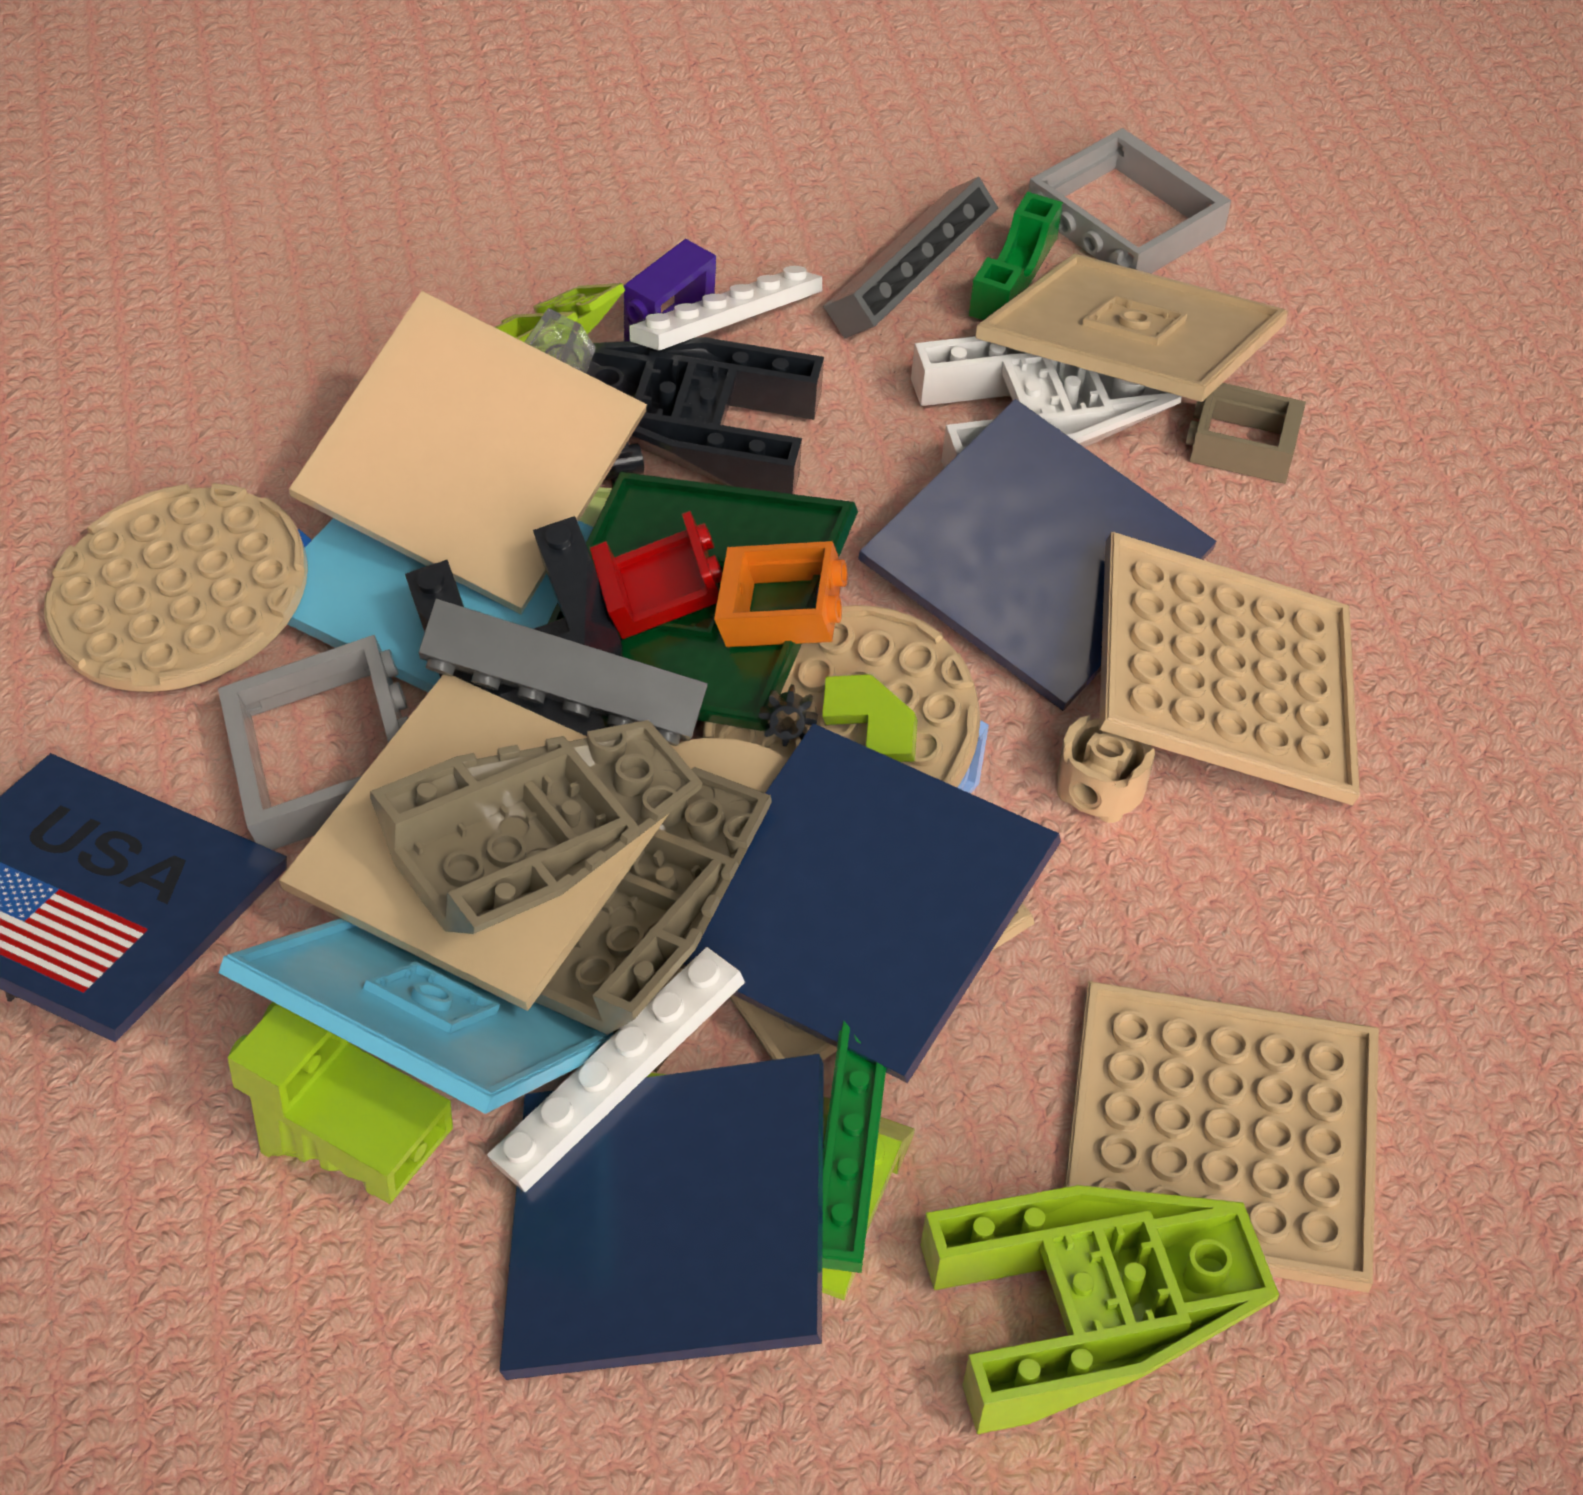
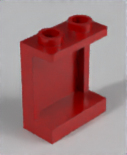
(659, 579)

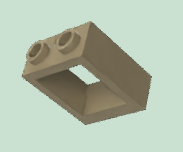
(1253, 410)

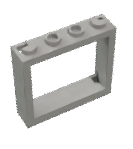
(1152, 172)
(241, 700)

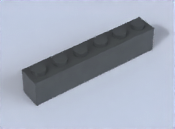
(910, 258)
(560, 671)

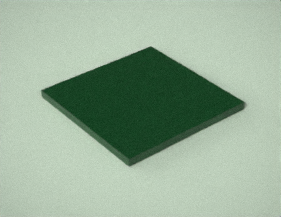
(741, 677)

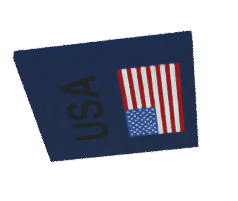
(112, 893)

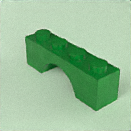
(1026, 247)

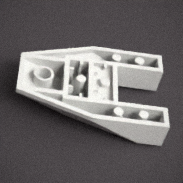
(1069, 397)

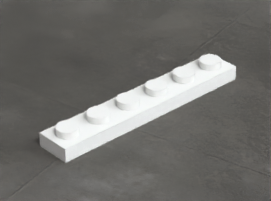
(725, 308)
(615, 1069)

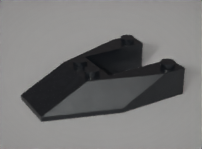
(690, 395)
(578, 597)

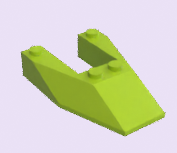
(1130, 1277)

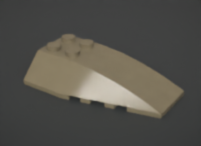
(526, 823)
(658, 907)

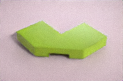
(866, 700)

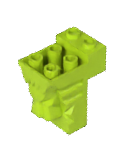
(336, 1103)

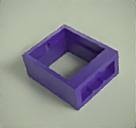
(682, 272)

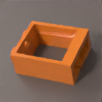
(773, 564)

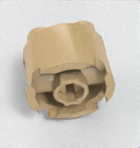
(1102, 771)

